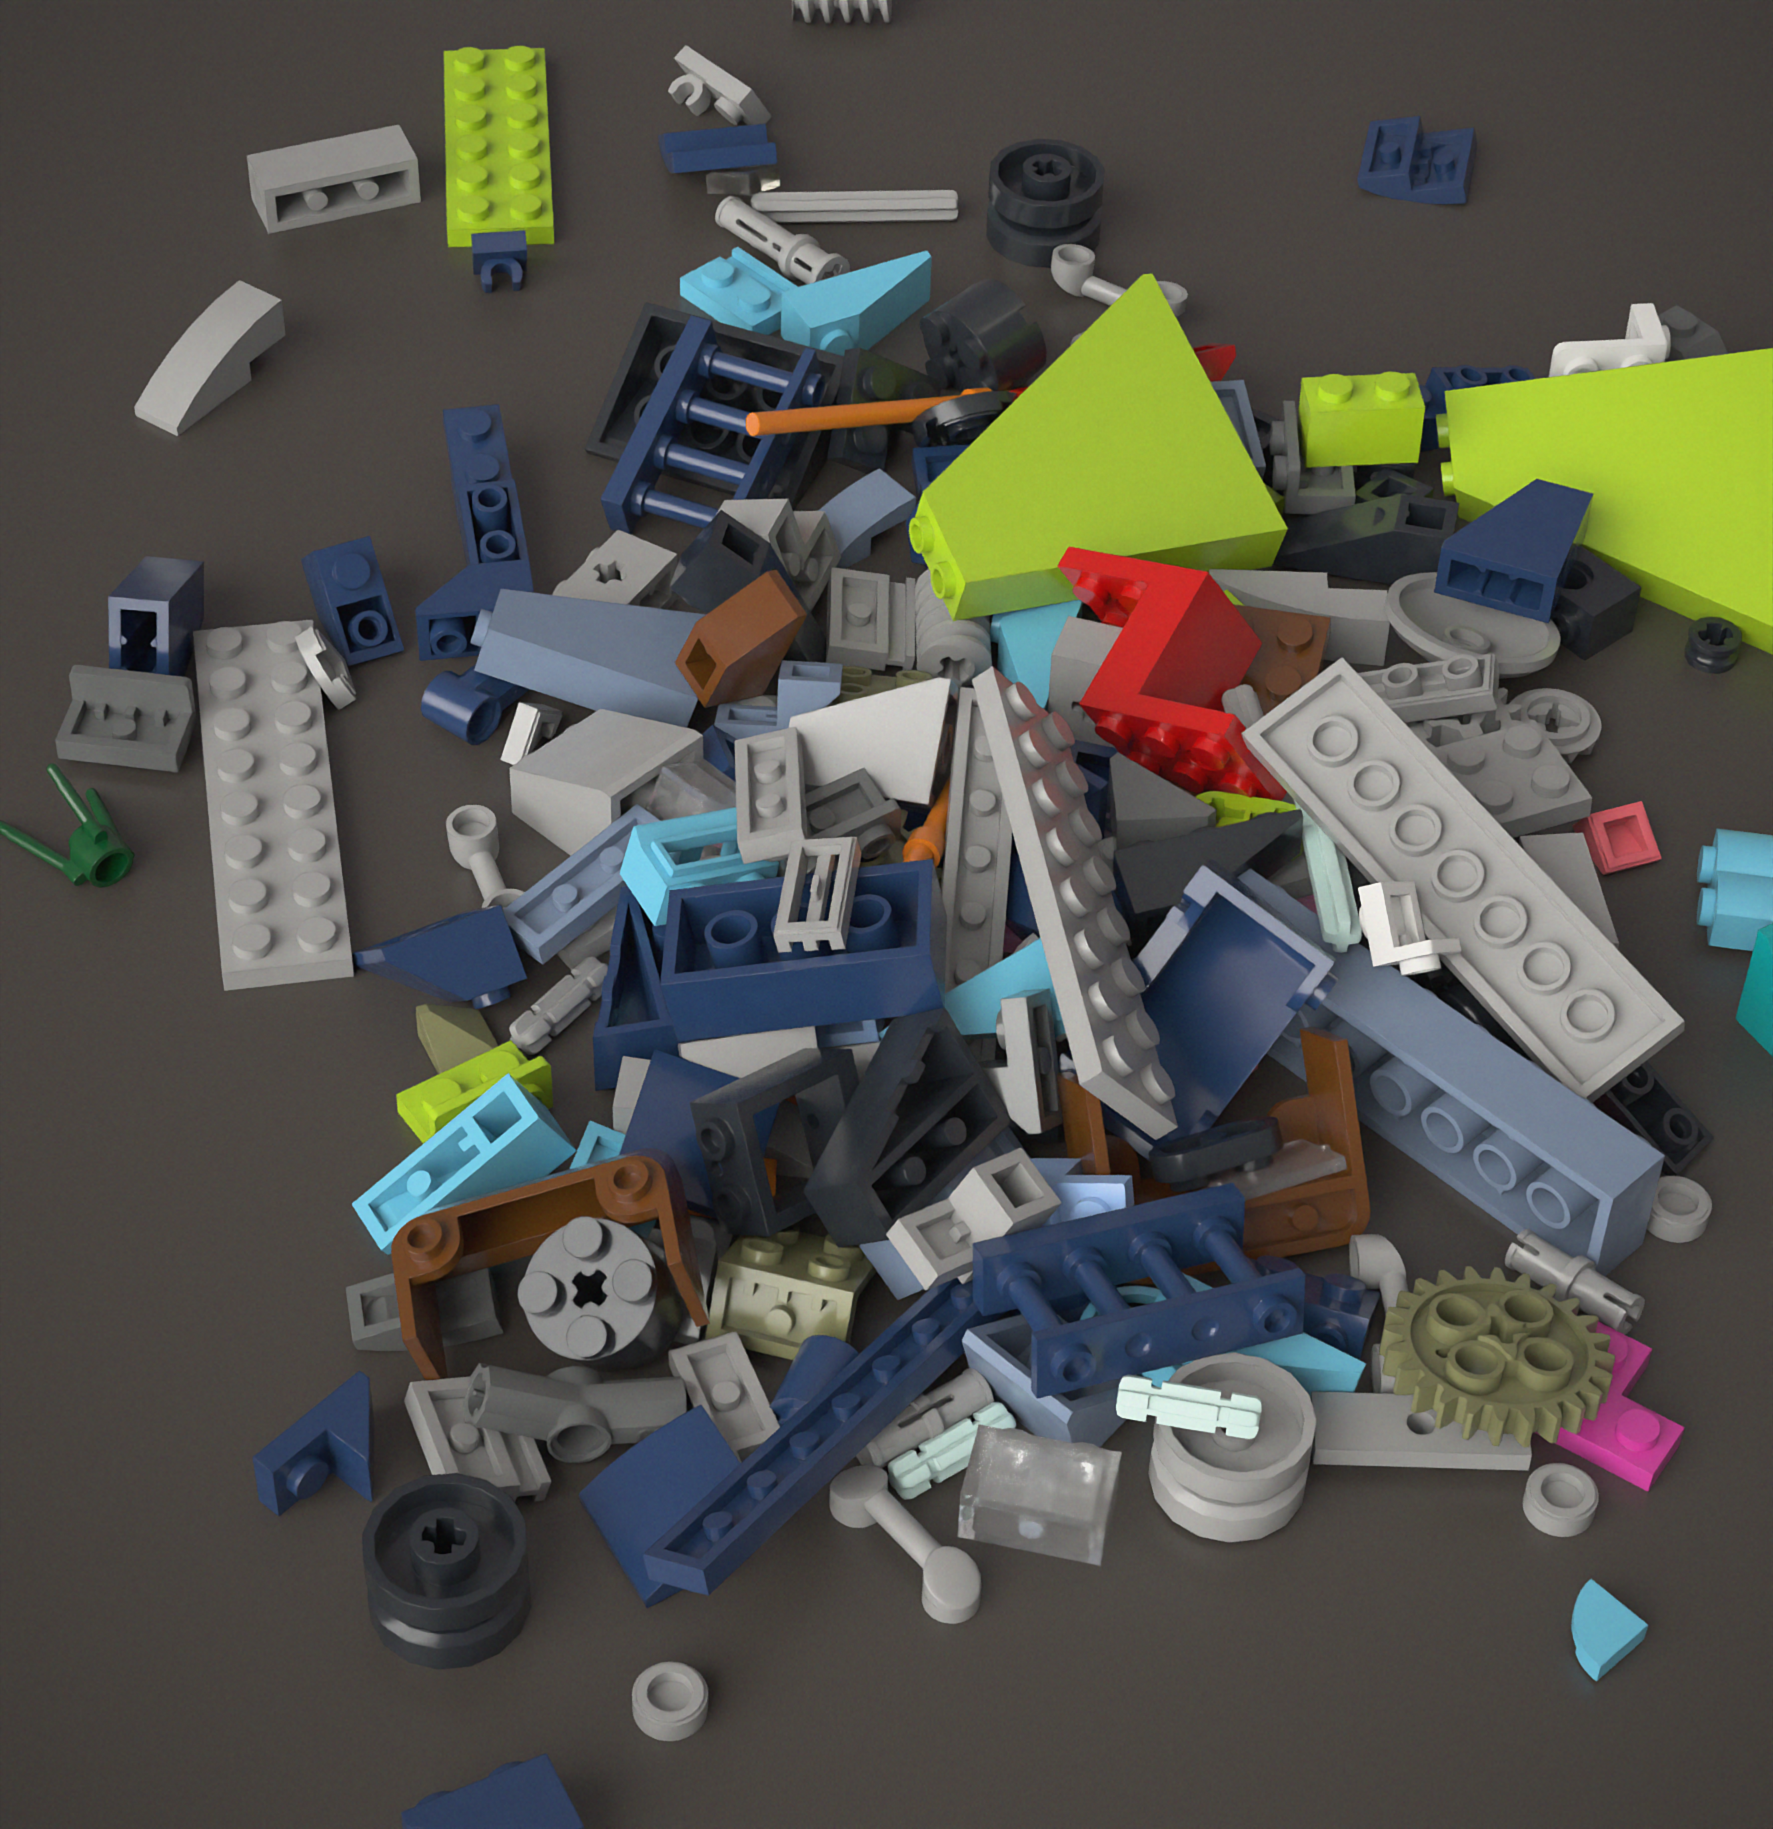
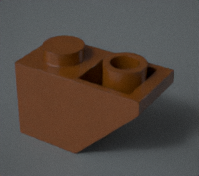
(741, 642)

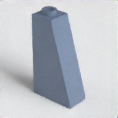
(589, 653)

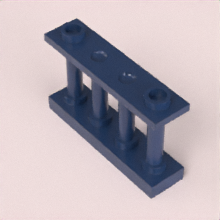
(678, 403)
(1126, 1246)

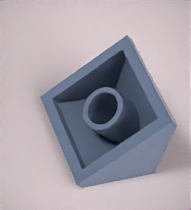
(1004, 1359)

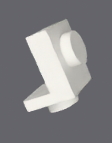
(1395, 929)

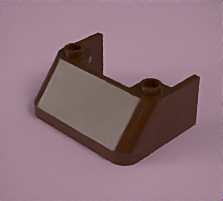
(519, 1219)
(1280, 1223)

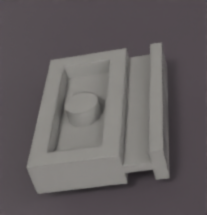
(870, 620)
(459, 1447)

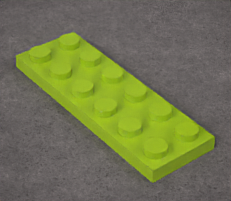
(497, 144)

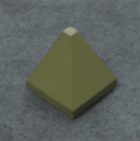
(452, 1034)

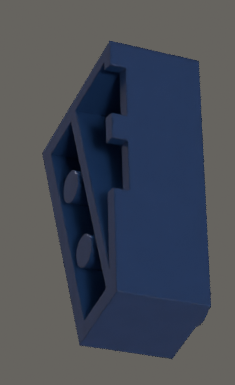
(633, 1006)

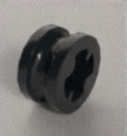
(1712, 645)

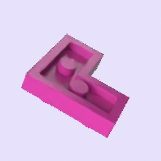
(1625, 1434)

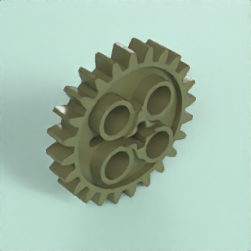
(1496, 1356)

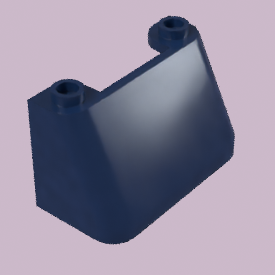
(1220, 991)

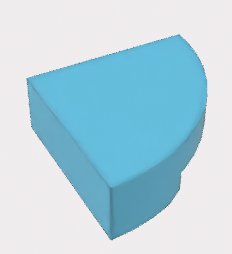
(1603, 1630)

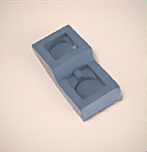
(865, 511)

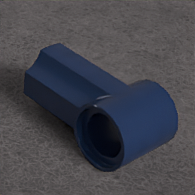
(468, 703)

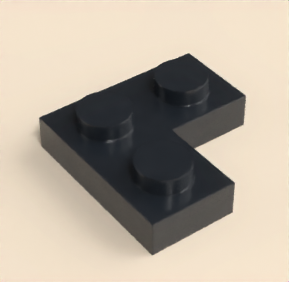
(869, 380)

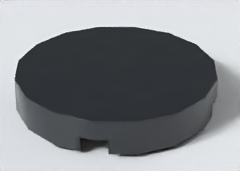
(960, 419)

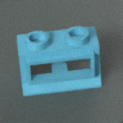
(668, 857)

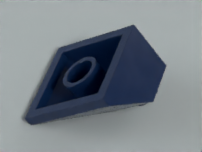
(451, 959)

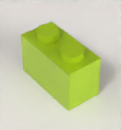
(1360, 419)

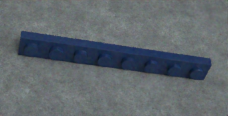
(815, 1442)

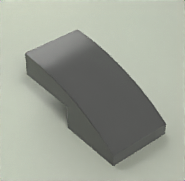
(465, 1305)

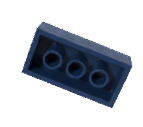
(731, 980)

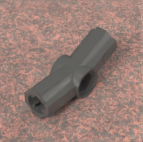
(572, 1408)

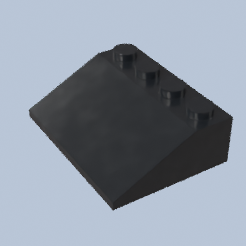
(643, 365)

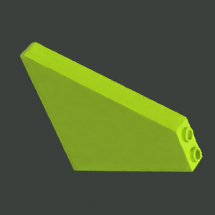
(1101, 455)
(1671, 464)

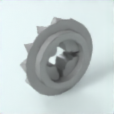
(1576, 719)

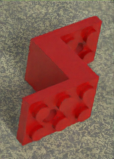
(1168, 672)

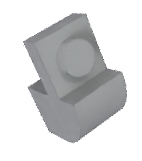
(989, 1203)

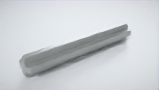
(857, 206)

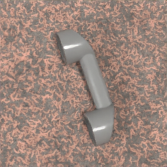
(1073, 271)
(475, 846)
(1378, 1267)
(949, 1575)

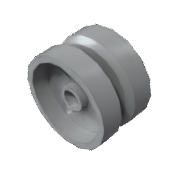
(1232, 1484)

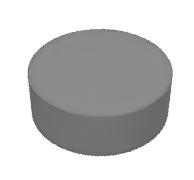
(1679, 1210)
(1560, 1499)
(670, 1701)

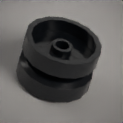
(1043, 198)
(447, 1570)

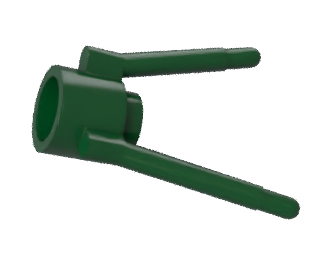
(95, 846)

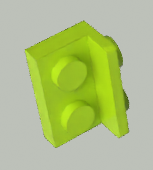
(443, 1097)

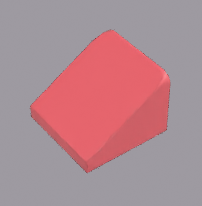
(1619, 838)

